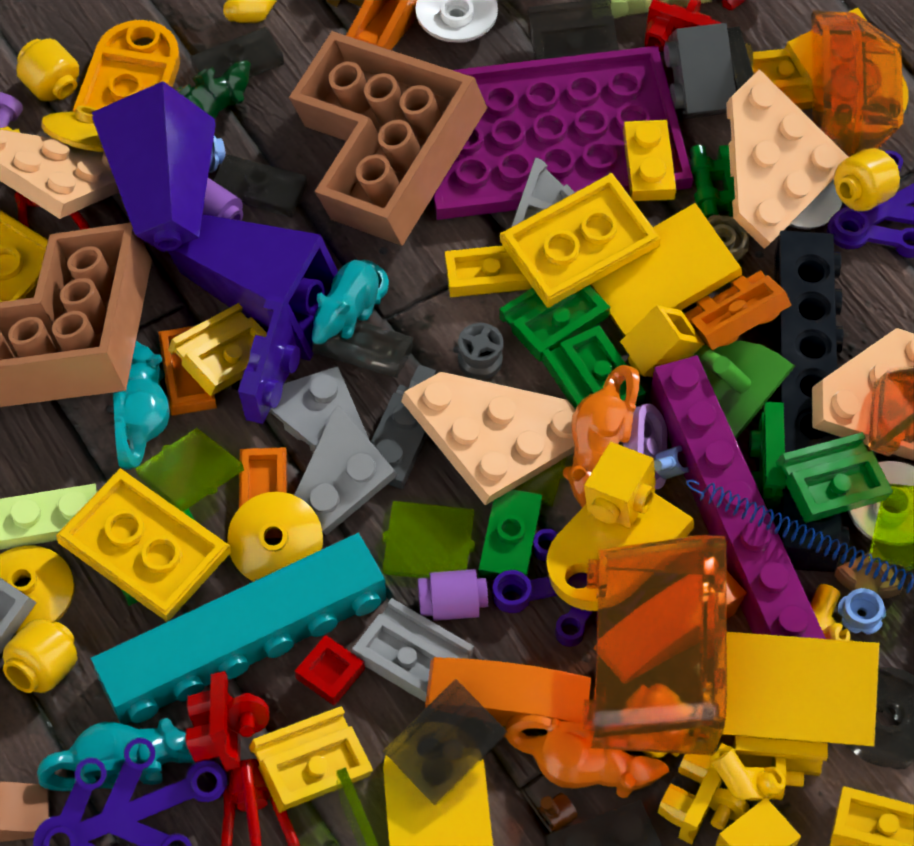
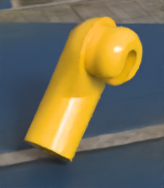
(247, 10)
(823, 605)
(747, 782)

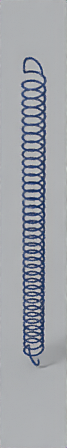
(908, 589)

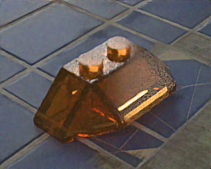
(855, 81)

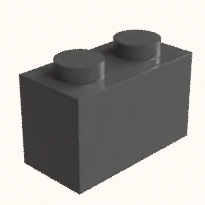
(700, 70)

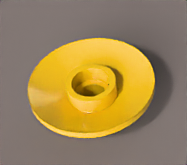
(73, 128)
(269, 511)
(49, 584)

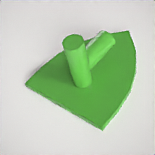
(743, 378)

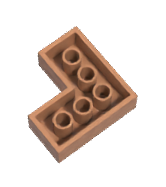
(399, 127)
(82, 319)

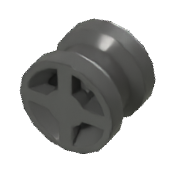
(475, 340)

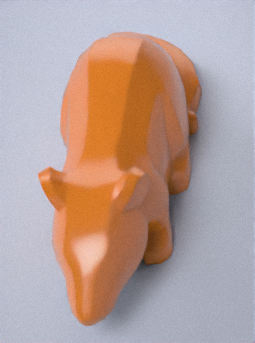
(598, 421)
(571, 763)

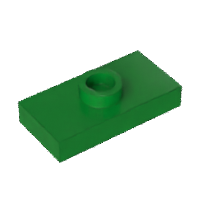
(510, 533)

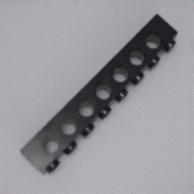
(796, 260)

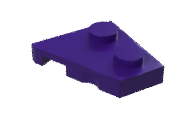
(269, 363)

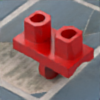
(666, 18)
(222, 721)

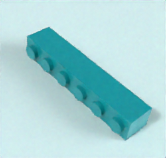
(240, 629)

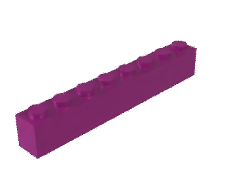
(753, 555)

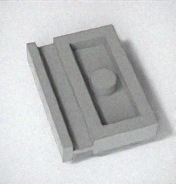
(402, 647)

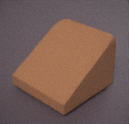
(22, 810)

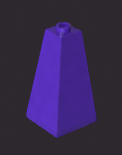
(159, 161)
(250, 260)

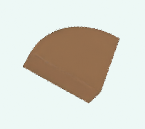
(854, 580)

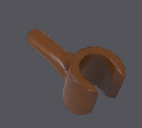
(558, 810)

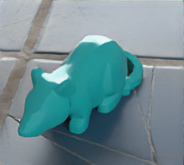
(351, 297)
(141, 409)
(107, 743)

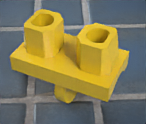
(791, 757)
(689, 809)

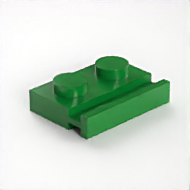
(546, 327)
(584, 364)
(767, 446)
(834, 477)

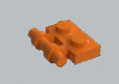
(737, 309)

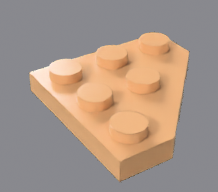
(775, 158)
(54, 173)
(845, 396)
(492, 430)

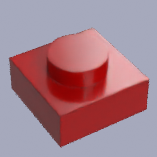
(329, 670)

